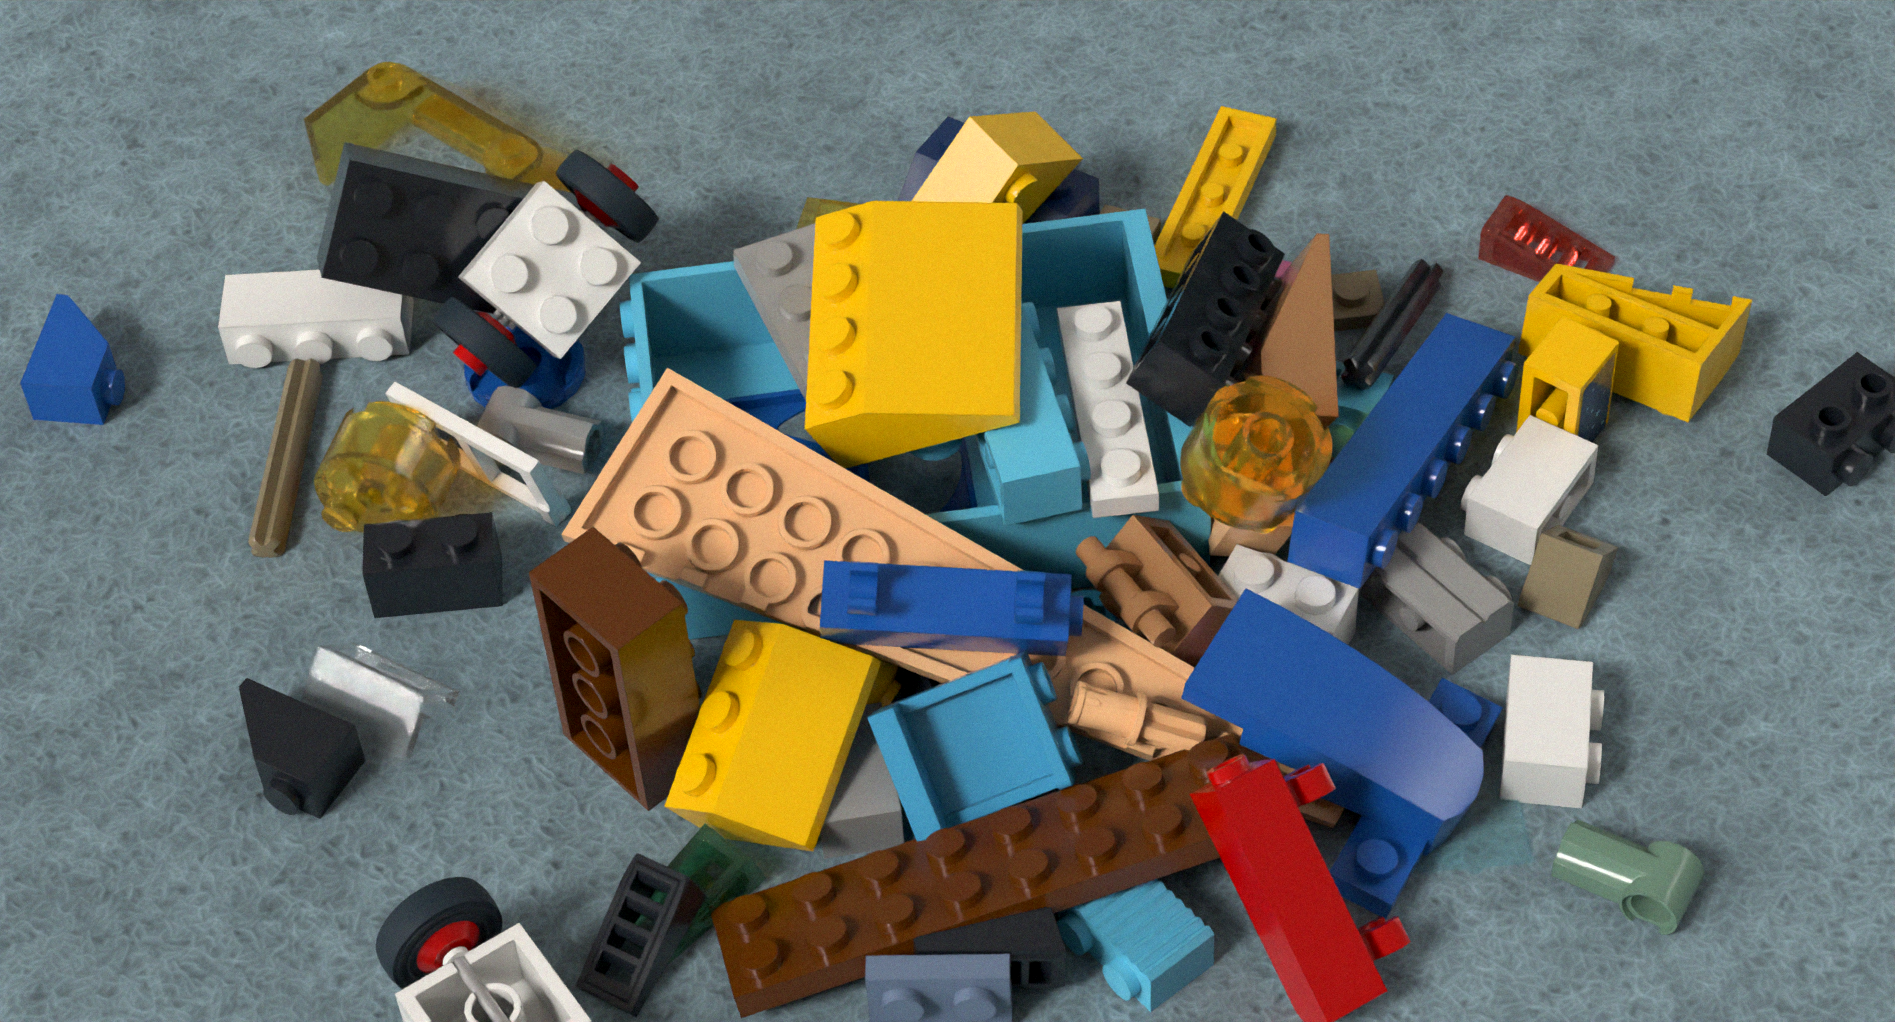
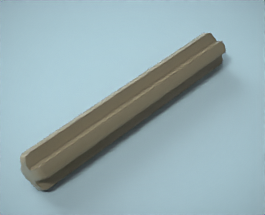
(285, 459)

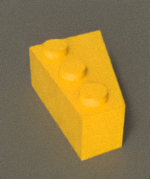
(1001, 162)
(1668, 344)

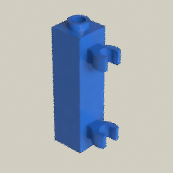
(949, 608)

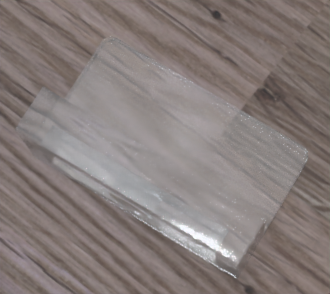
(377, 697)

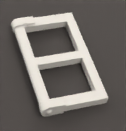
(478, 456)

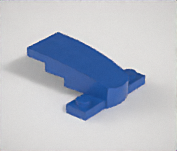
(1388, 750)

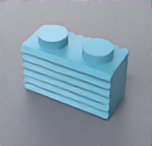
(1142, 941)

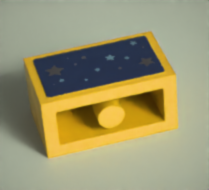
(1570, 379)

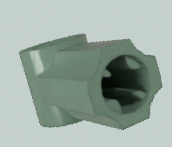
(1644, 881)

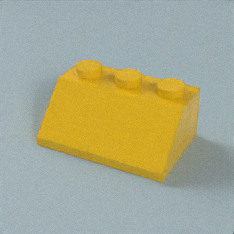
(772, 735)

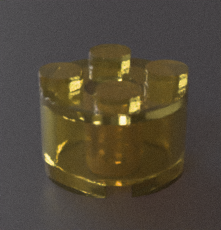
(1255, 454)
(385, 468)

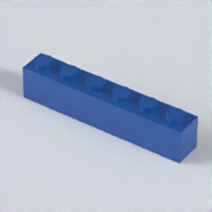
(1403, 451)

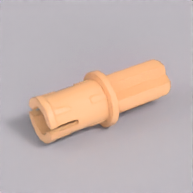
(1134, 718)

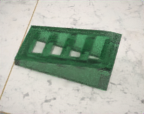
(739, 878)

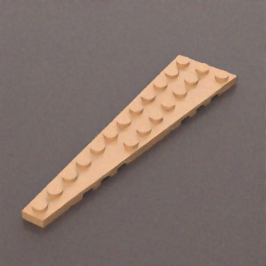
(755, 515)

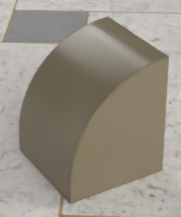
(1566, 575)

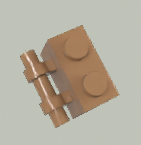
(1159, 586)

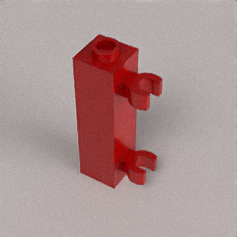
(1289, 889)

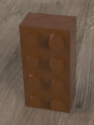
(618, 662)

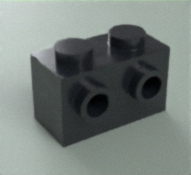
(1837, 426)
(432, 565)

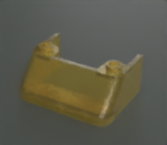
(396, 94)

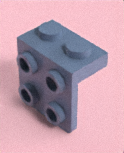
(939, 988)

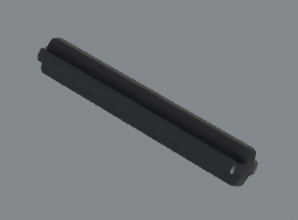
(1391, 324)

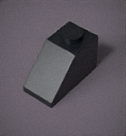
(299, 750)

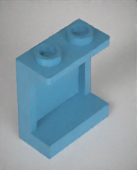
(975, 744)

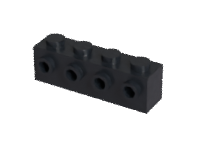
(1208, 319)

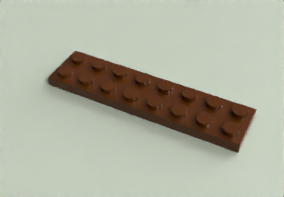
(999, 865)

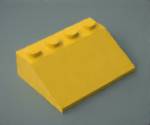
(913, 326)

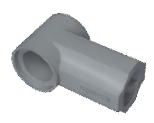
(540, 432)

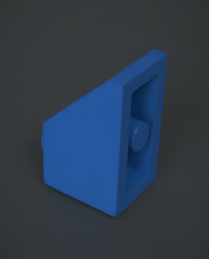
(71, 369)

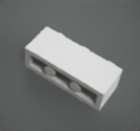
(310, 317)

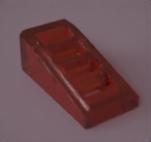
(1530, 225)

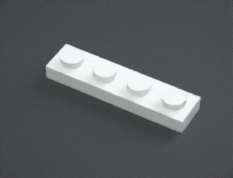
(1107, 409)

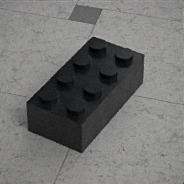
(413, 224)

